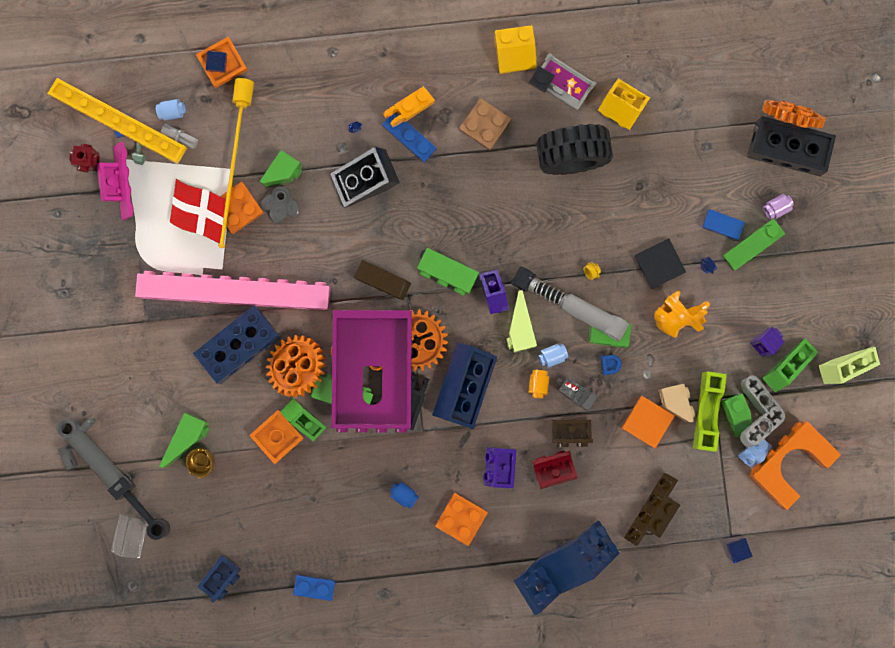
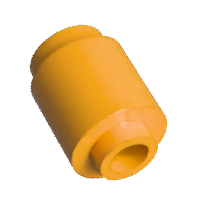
(538, 384)

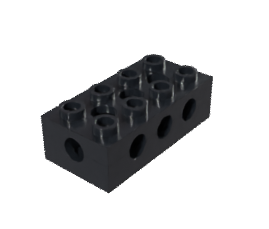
(801, 139)

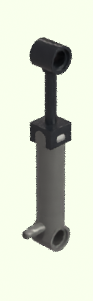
(118, 484)

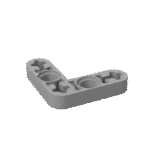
(767, 411)

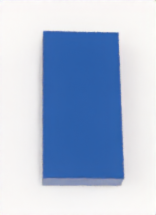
(723, 225)

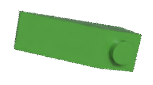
(754, 244)
(790, 365)
(188, 434)

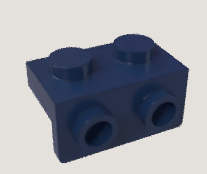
(219, 578)

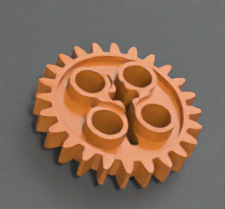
(794, 114)
(285, 354)
(425, 356)

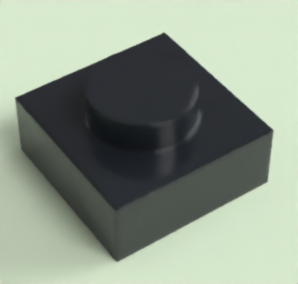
(541, 79)

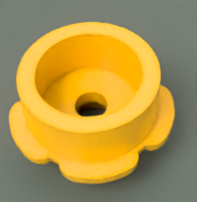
(592, 271)

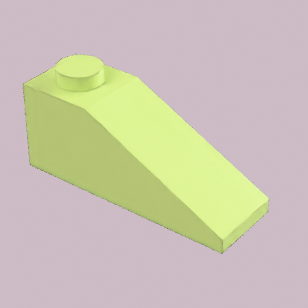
(521, 332)
(849, 366)

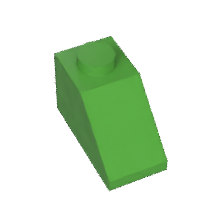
(281, 170)
(737, 413)
(303, 419)

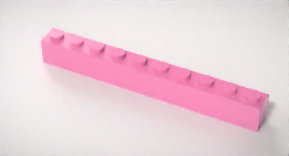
(233, 292)

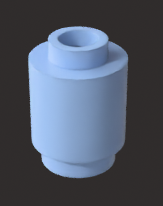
(170, 110)
(553, 355)

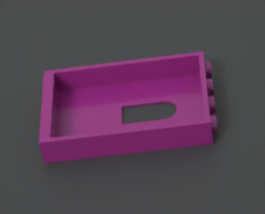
(371, 340)

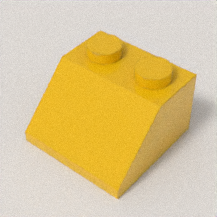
(515, 49)
(623, 104)

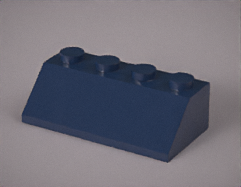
(464, 385)

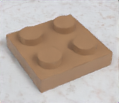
(485, 124)

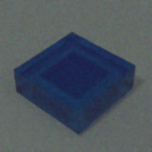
(216, 61)
(739, 550)

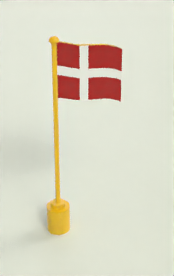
(200, 209)

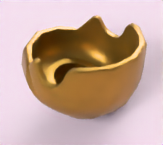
(200, 462)

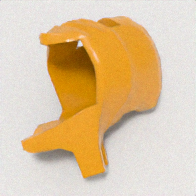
(674, 316)

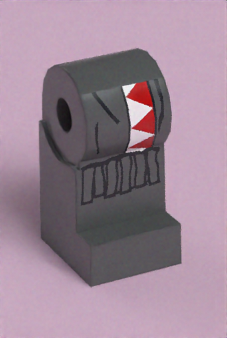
(577, 394)

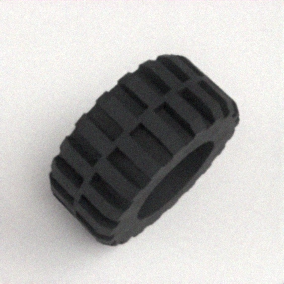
(574, 149)

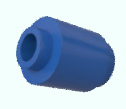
(403, 494)

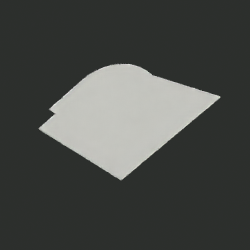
(157, 239)

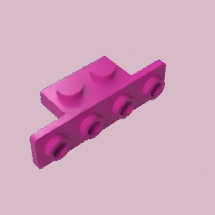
(114, 181)

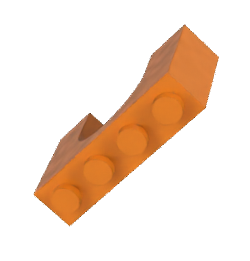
(768, 473)

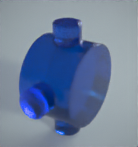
(354, 127)

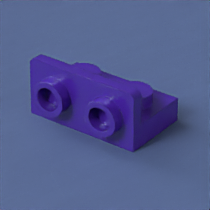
(499, 467)

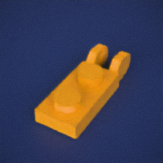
(410, 106)

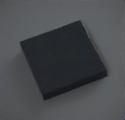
(660, 263)

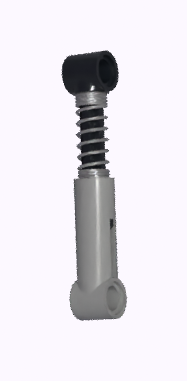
(609, 324)

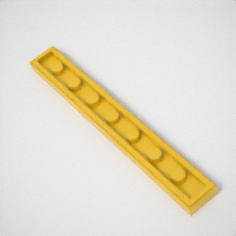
(117, 121)

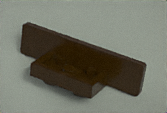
(656, 511)

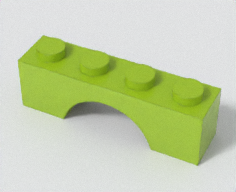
(710, 396)

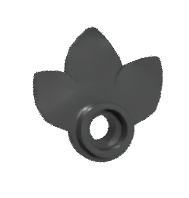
(280, 207)

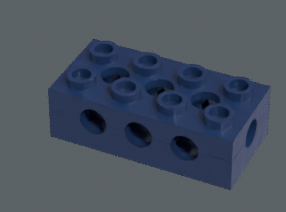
(224, 342)

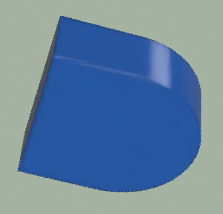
(610, 364)

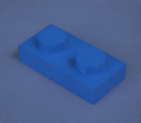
(314, 587)

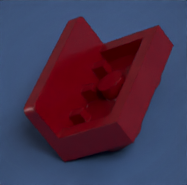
(554, 469)

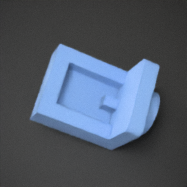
(755, 454)

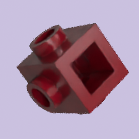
(84, 158)

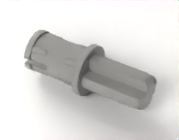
(179, 136)

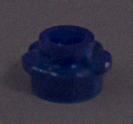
(708, 265)

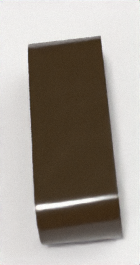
(382, 280)

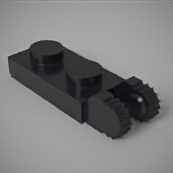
(417, 399)

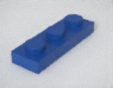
(410, 138)

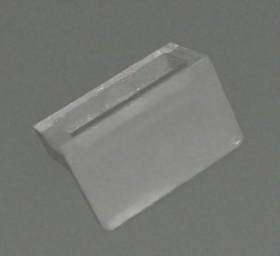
(129, 536)

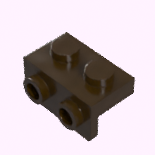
(571, 432)

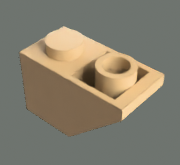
(675, 400)

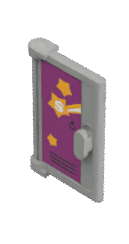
(567, 82)

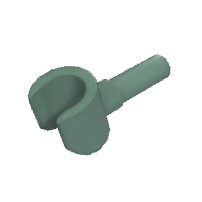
(137, 156)

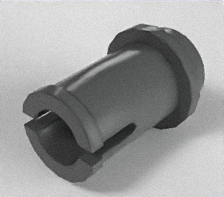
(67, 457)

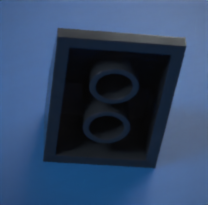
(365, 177)

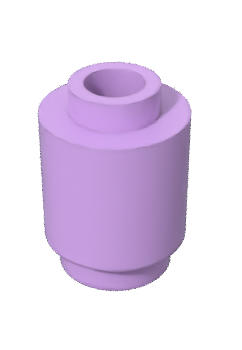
(778, 206)

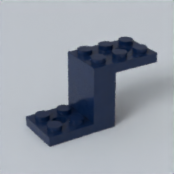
(566, 567)

